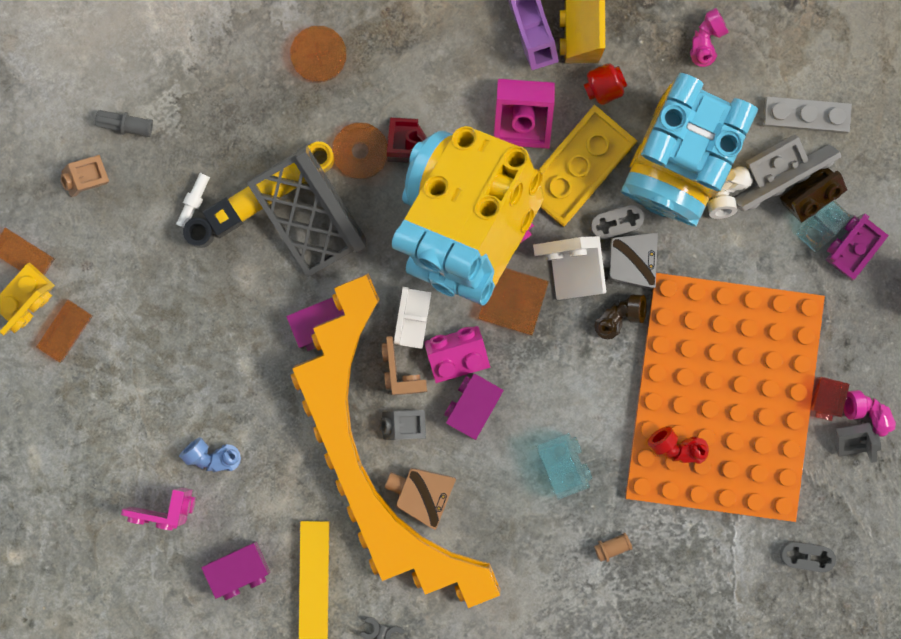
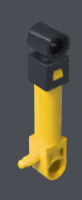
(232, 211)

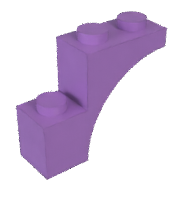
(534, 33)

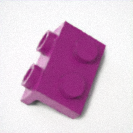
(856, 246)

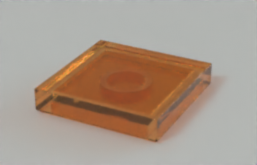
(515, 302)

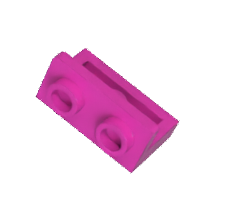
(457, 354)

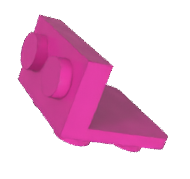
(180, 506)

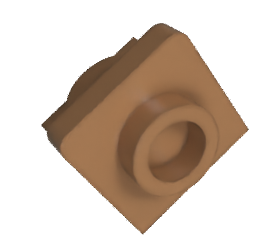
(83, 175)

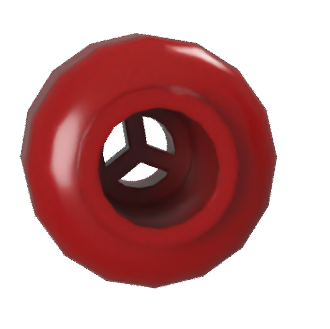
(605, 83)

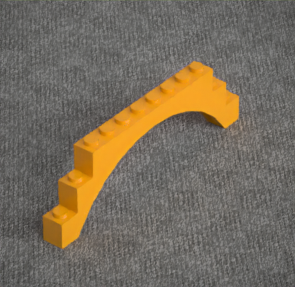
(390, 540)

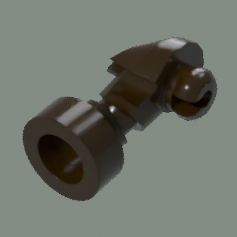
(610, 322)

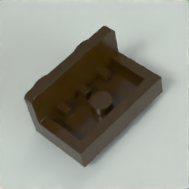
(814, 193)

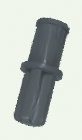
(124, 123)

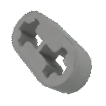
(615, 215)

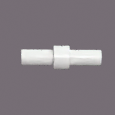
(193, 200)

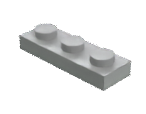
(807, 114)

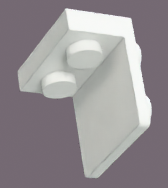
(575, 265)

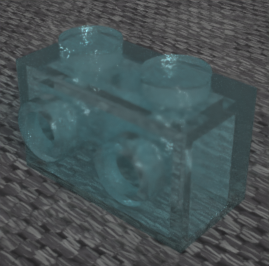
(564, 466)

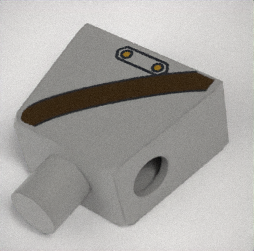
(632, 260)

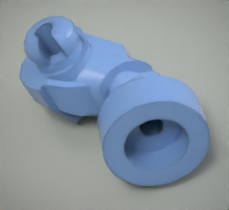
(222, 459)

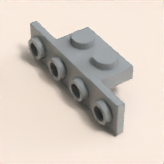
(781, 168)

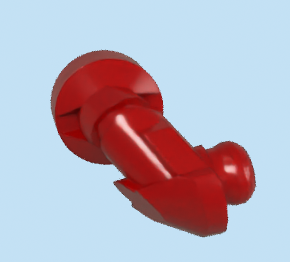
(690, 450)

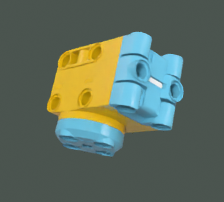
(687, 150)
(467, 210)

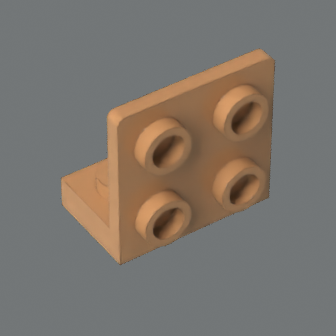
(410, 384)

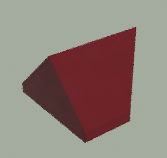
(402, 138)

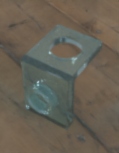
(827, 221)

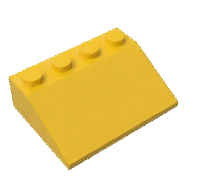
(583, 31)

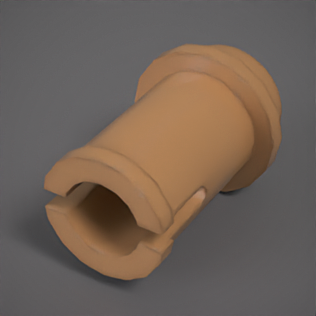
(612, 547)

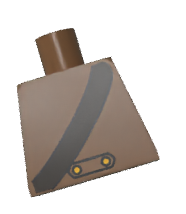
(422, 494)

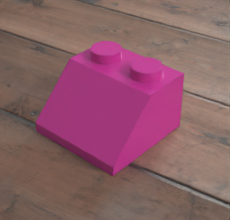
(524, 112)

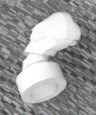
(724, 205)

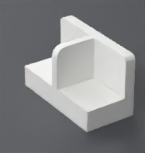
(412, 318)

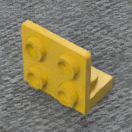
(22, 296)

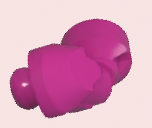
(702, 49)
(858, 405)

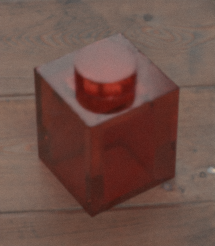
(828, 398)

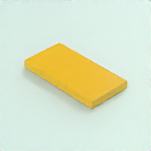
(582, 164)

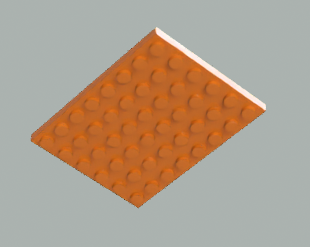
(739, 375)

